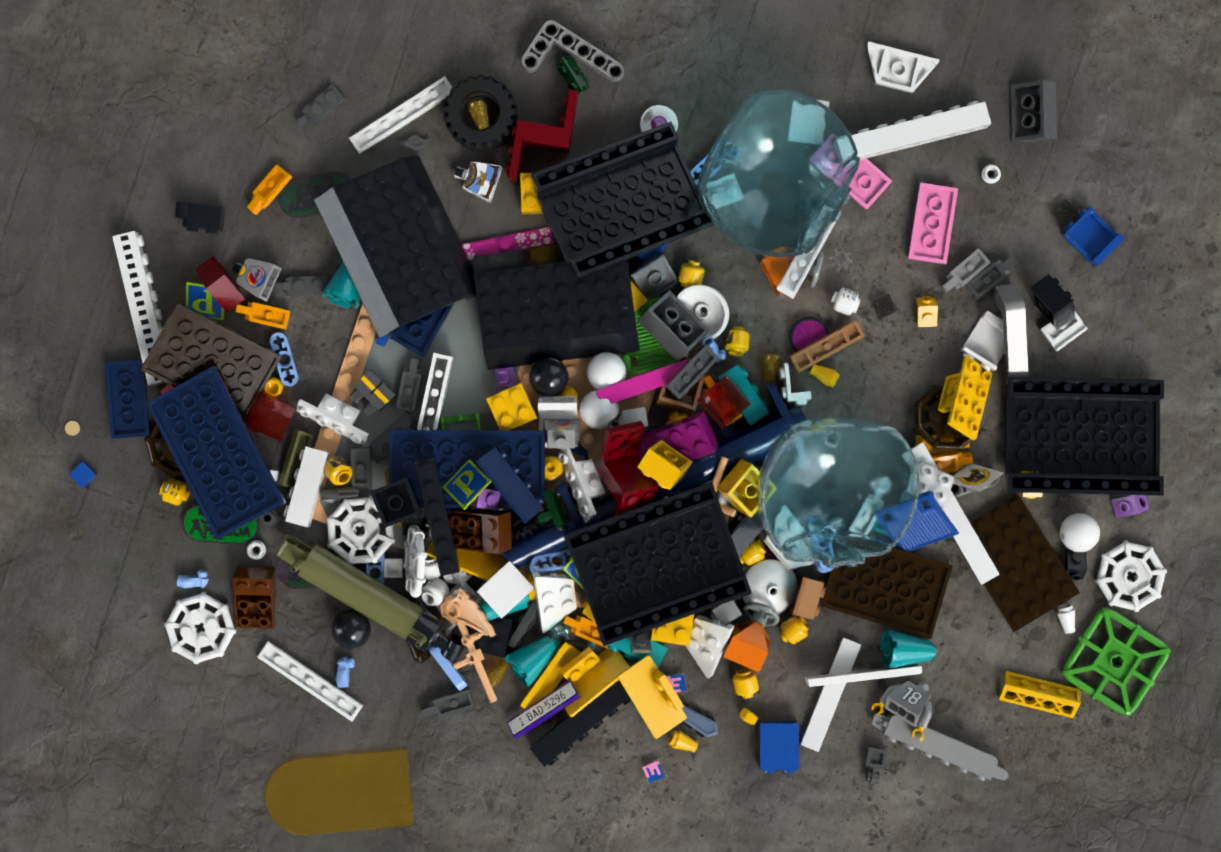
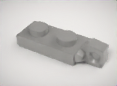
(966, 270)

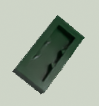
(553, 511)

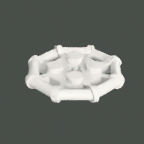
(349, 535)
(414, 561)
(1120, 572)
(189, 631)

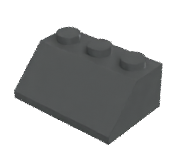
(1034, 111)
(673, 325)

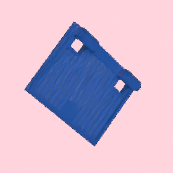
(927, 526)

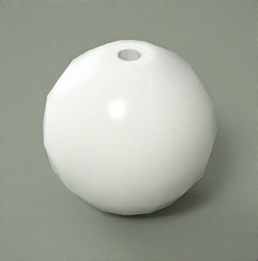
(606, 370)
(597, 412)
(1079, 532)

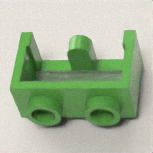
(461, 422)

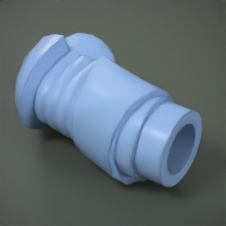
(709, 341)
(191, 581)
(342, 675)

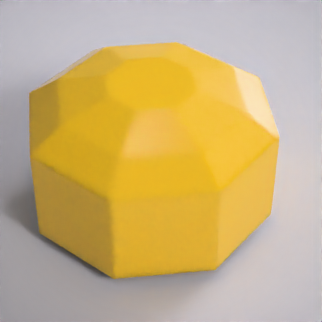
(274, 386)
(748, 716)

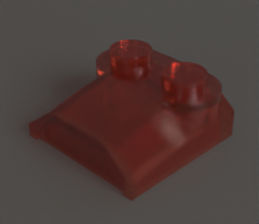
(724, 401)
(270, 416)

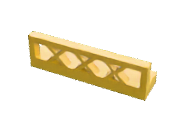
(551, 675)
(1042, 691)

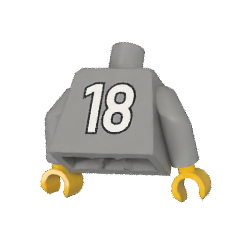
(909, 703)

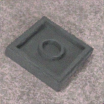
(654, 276)

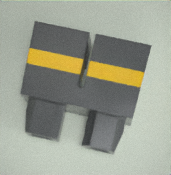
(378, 398)

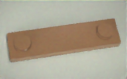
(826, 346)

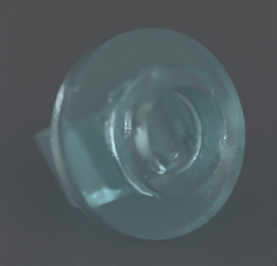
(557, 630)

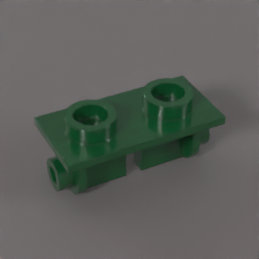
(567, 68)

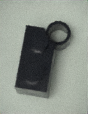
(200, 217)

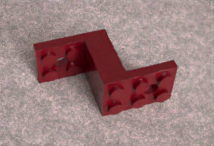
(542, 136)
(620, 468)

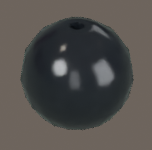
(548, 376)
(351, 629)

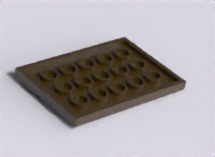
(196, 343)
(1029, 569)
(891, 590)

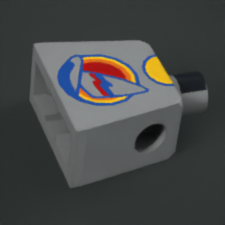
(257, 277)
(561, 433)

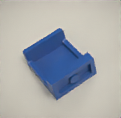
(1091, 236)
(779, 746)

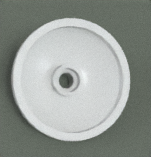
(717, 308)
(769, 575)

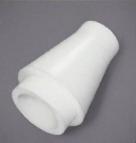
(1066, 616)

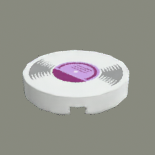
(657, 116)

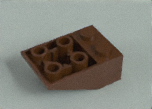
(481, 530)
(254, 597)

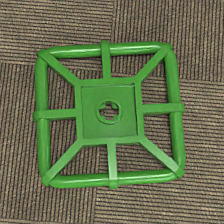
(1104, 665)

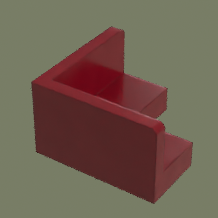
(219, 284)

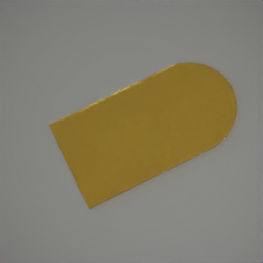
(342, 793)

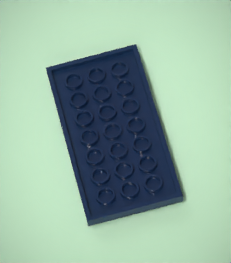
(456, 447)
(216, 453)

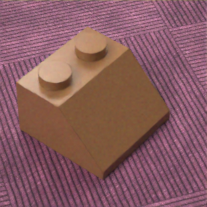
(686, 404)
(807, 598)

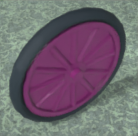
(806, 332)

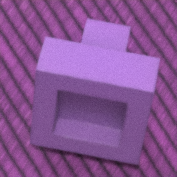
(506, 377)

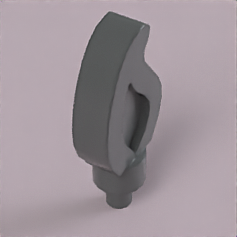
(415, 142)

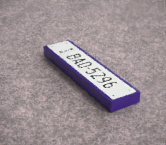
(543, 709)

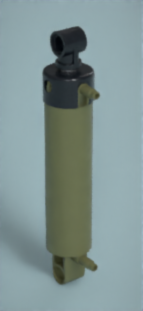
(369, 597)

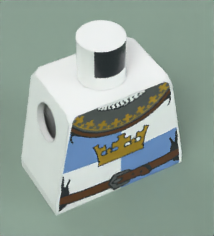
(480, 179)

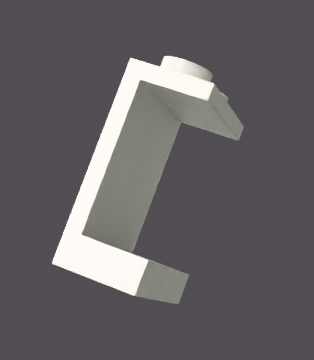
(986, 342)
(556, 408)

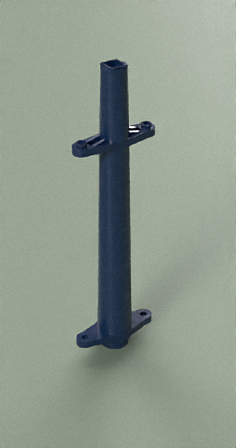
(747, 445)

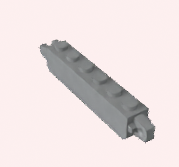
(942, 746)

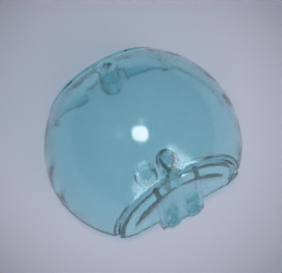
(778, 173)
(837, 490)

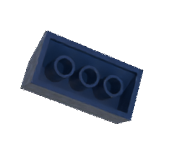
(510, 485)

